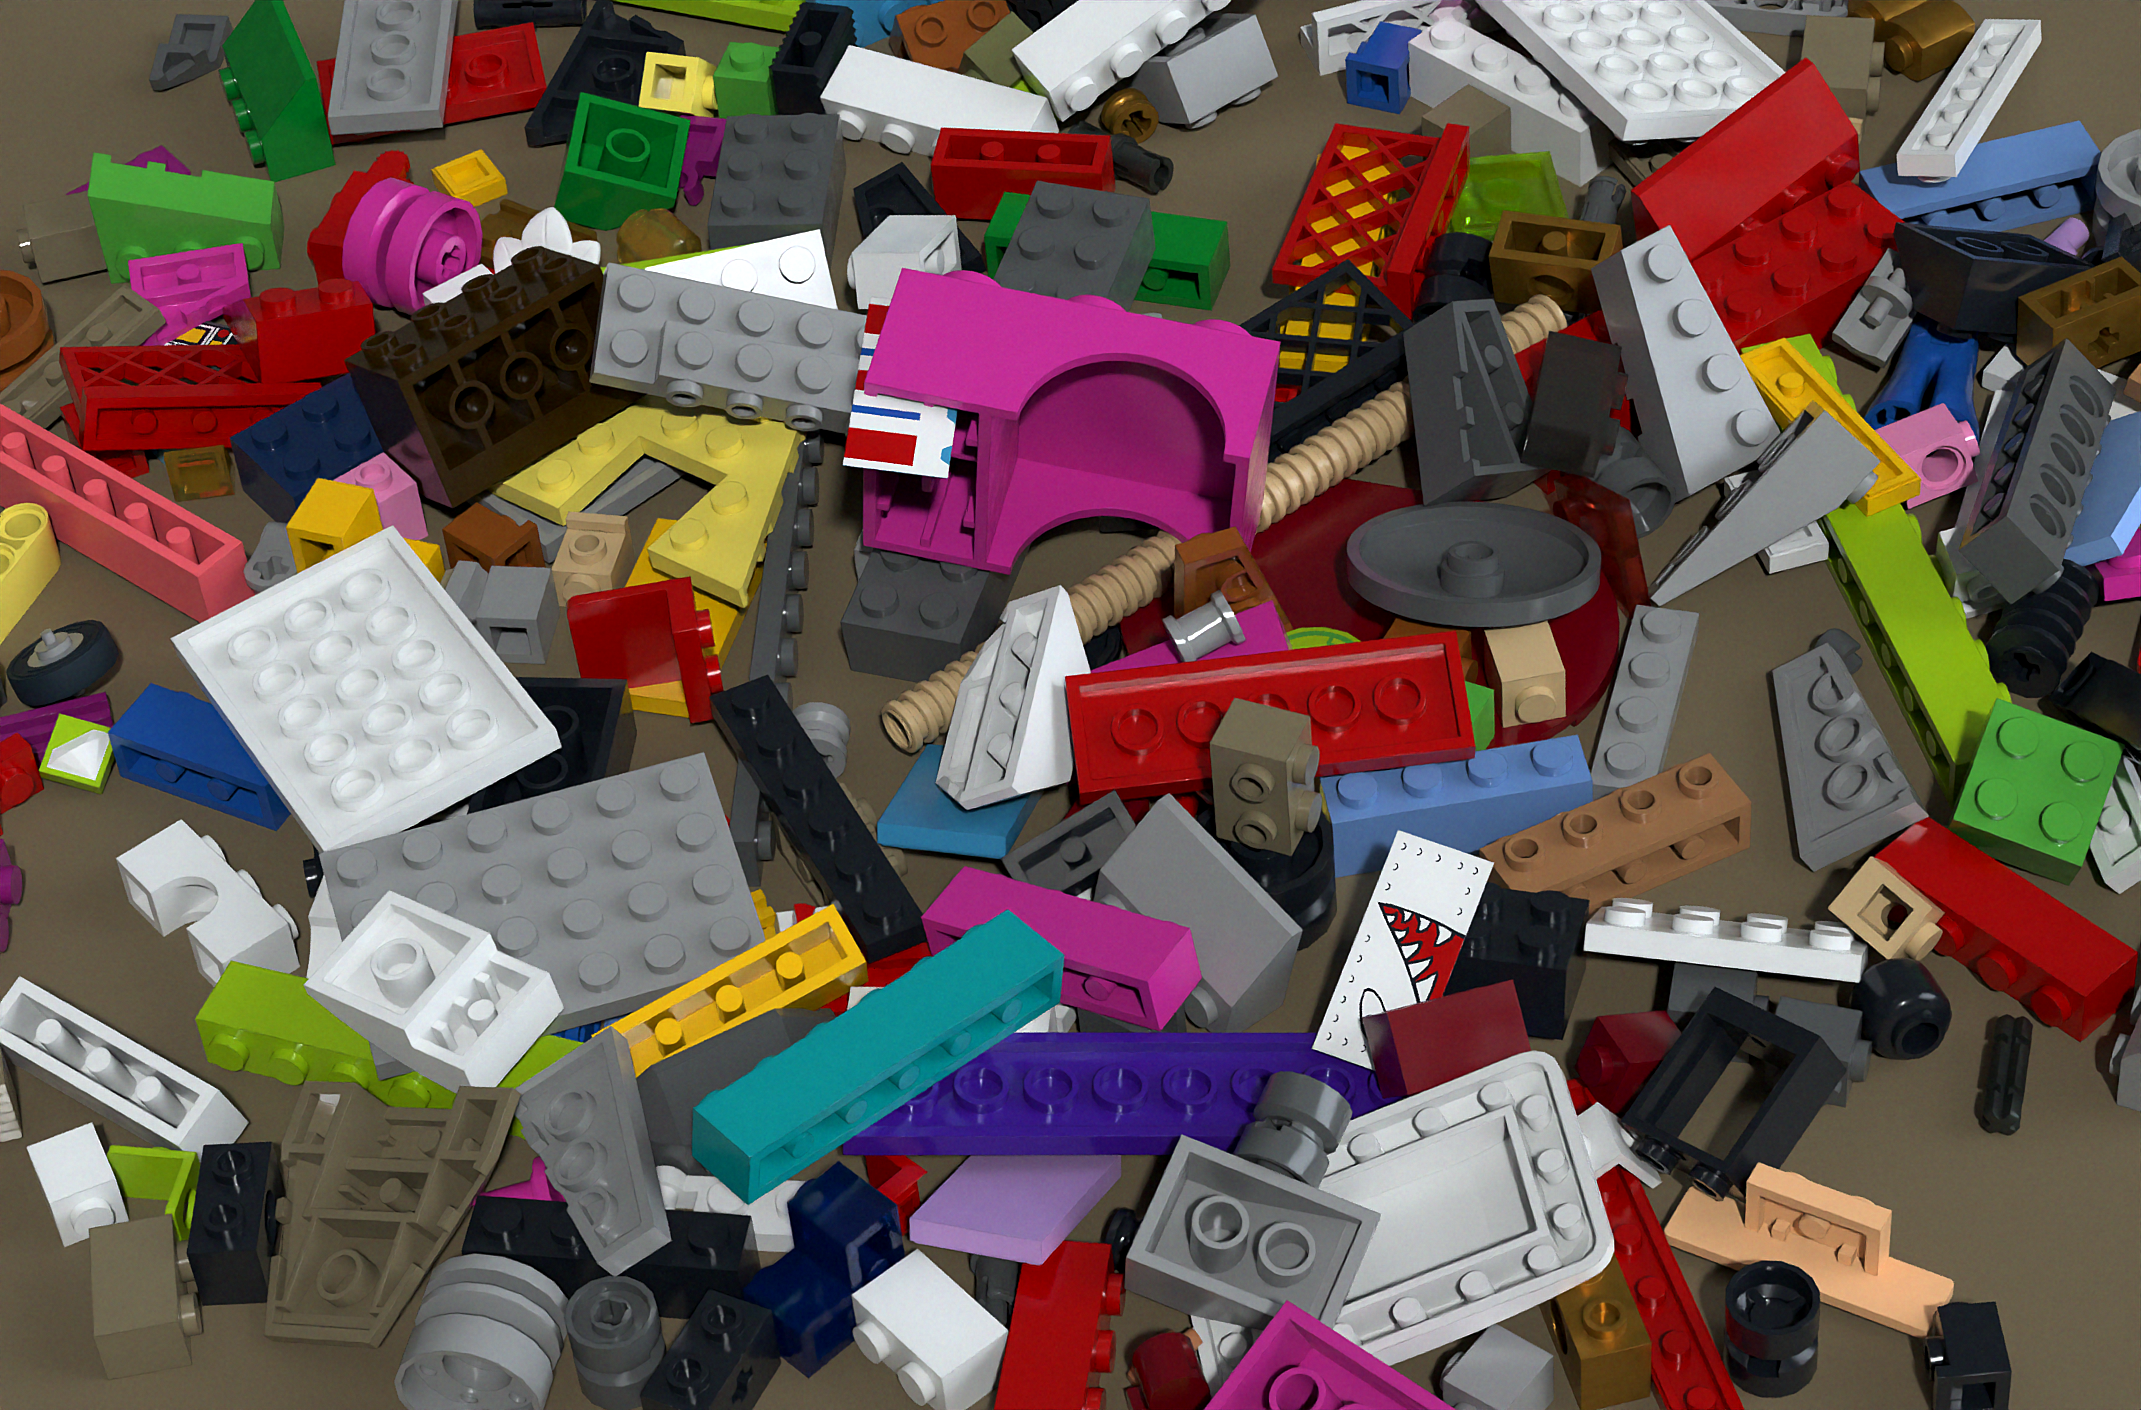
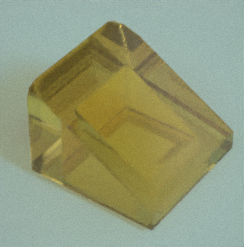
(200, 473)

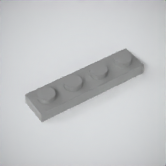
(1645, 698)

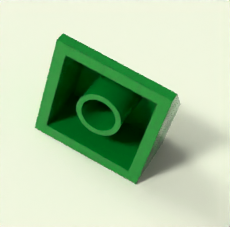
(619, 162)

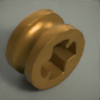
(1121, 106)

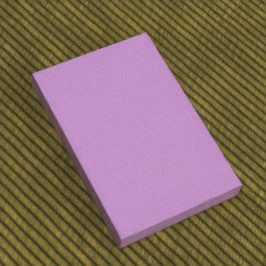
(1014, 1204)

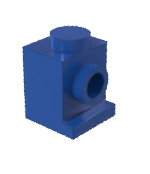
(1380, 69)

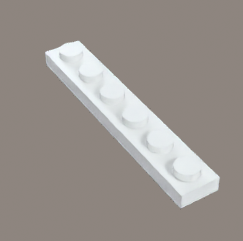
(1968, 99)

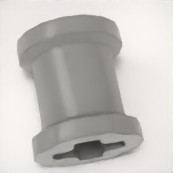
(1204, 629)

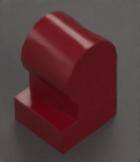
(1168, 1375)

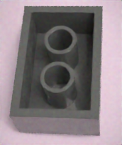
(778, 179)

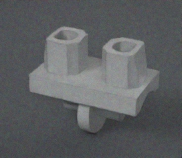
(1878, 314)

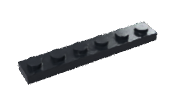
(819, 818)

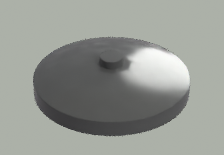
(1473, 564)

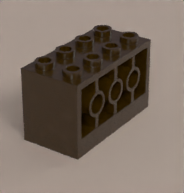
(489, 376)

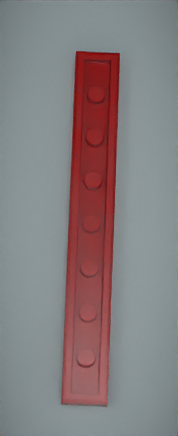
(1683, 1356)

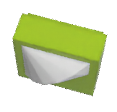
(78, 754)

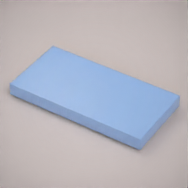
(2112, 497)

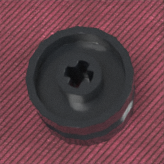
(1297, 883)

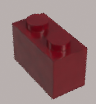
(1445, 1038)

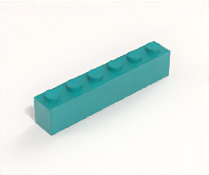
(876, 1056)

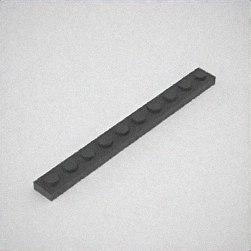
(773, 647)

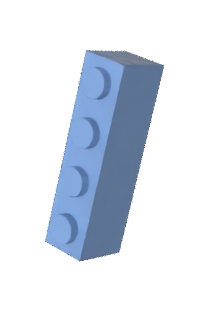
(2001, 183)
(1453, 801)

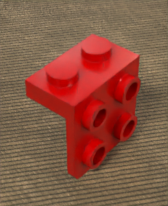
(649, 639)

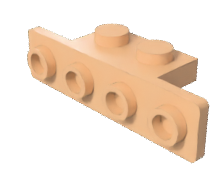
(1823, 1232)

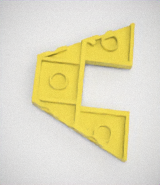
(722, 532)

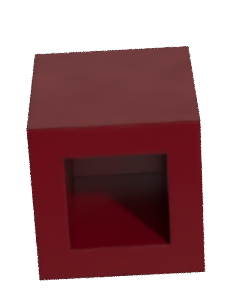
(1624, 1055)

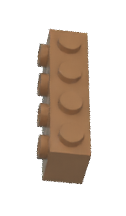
(1629, 837)

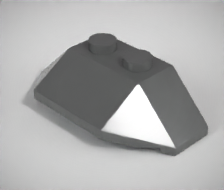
(681, 1081)

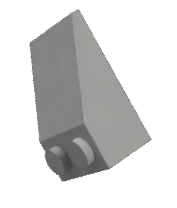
(1211, 66)
(1245, 1239)

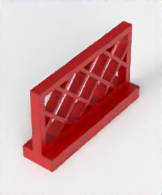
(1417, 220)
(162, 408)

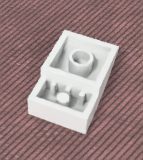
(436, 994)

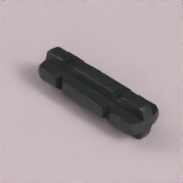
(2007, 1074)

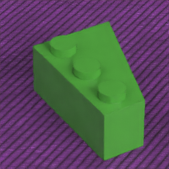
(165, 213)

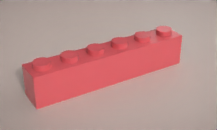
(121, 521)

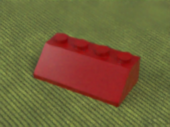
(1752, 165)

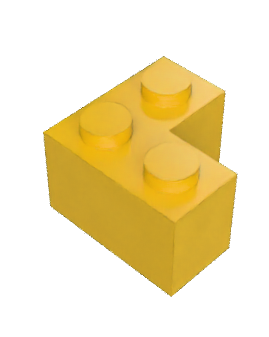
(338, 517)

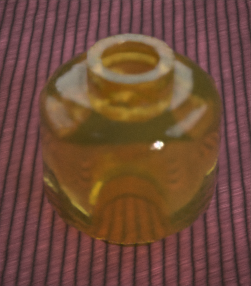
(654, 236)

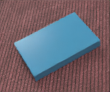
(931, 820)

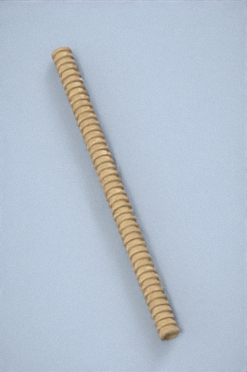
(1150, 568)

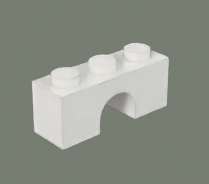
(187, 880)

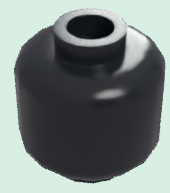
(1901, 1008)

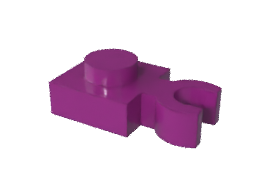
(700, 154)

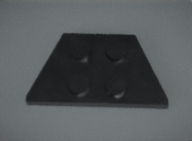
(602, 62)

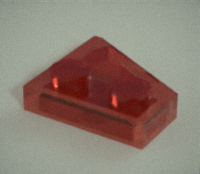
(1610, 523)

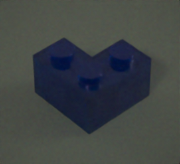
(842, 1241)

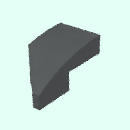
(191, 50)

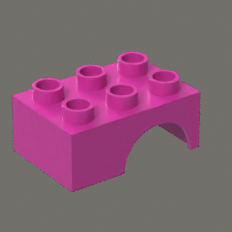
(1065, 419)

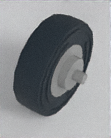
(62, 663)

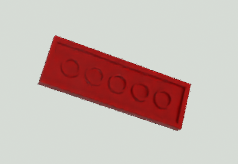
(1366, 703)

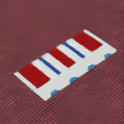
(892, 430)

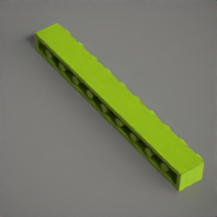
(1909, 621)

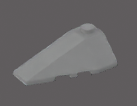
(1801, 480)

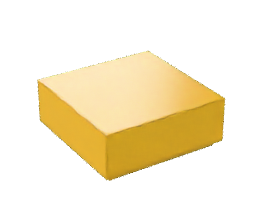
(470, 179)

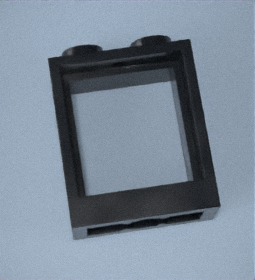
(1694, 1067)

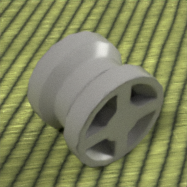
(828, 731)

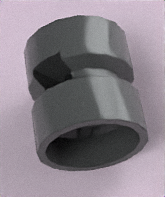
(1638, 479)
(1295, 1127)
(614, 1340)

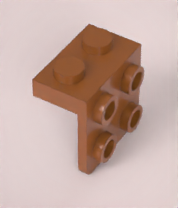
(944, 30)

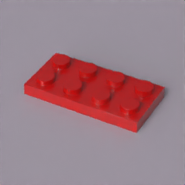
(487, 77)

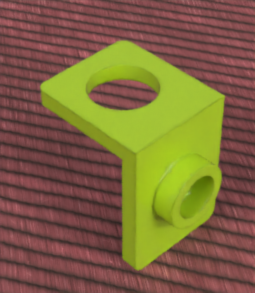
(158, 1175)

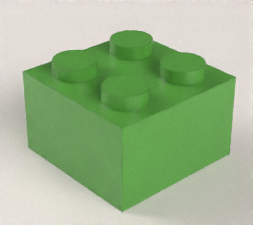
(2034, 791)

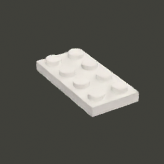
(1702, 938)

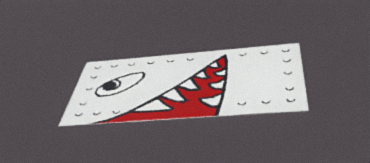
(1404, 940)

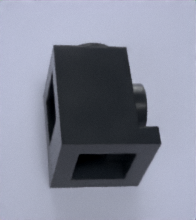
(1968, 1358)

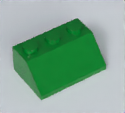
(275, 94)

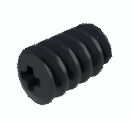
(2041, 633)

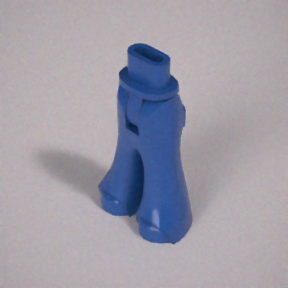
(1925, 362)

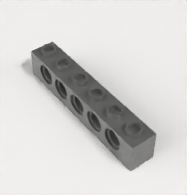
(2038, 473)

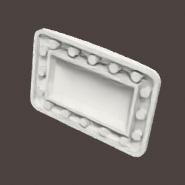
(1478, 1209)

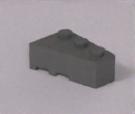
(1467, 405)

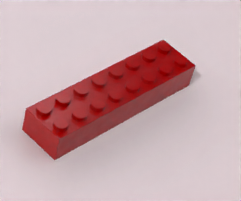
(1771, 282)

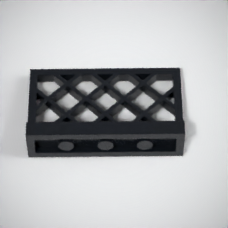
(1331, 394)

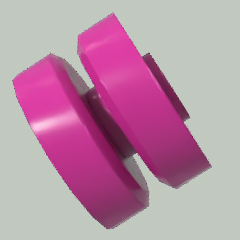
(409, 242)

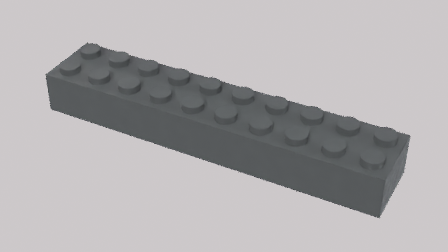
(925, 612)

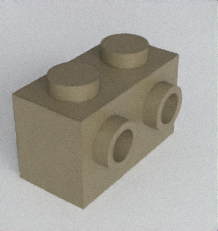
(1264, 777)

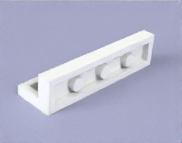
(1344, 27)

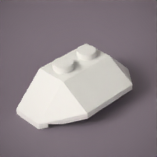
(1012, 706)

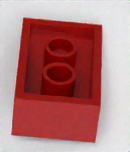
(302, 331)

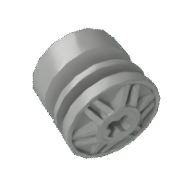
(483, 1337)

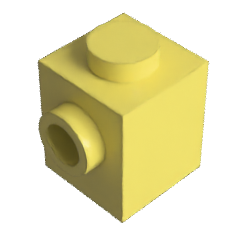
(678, 85)

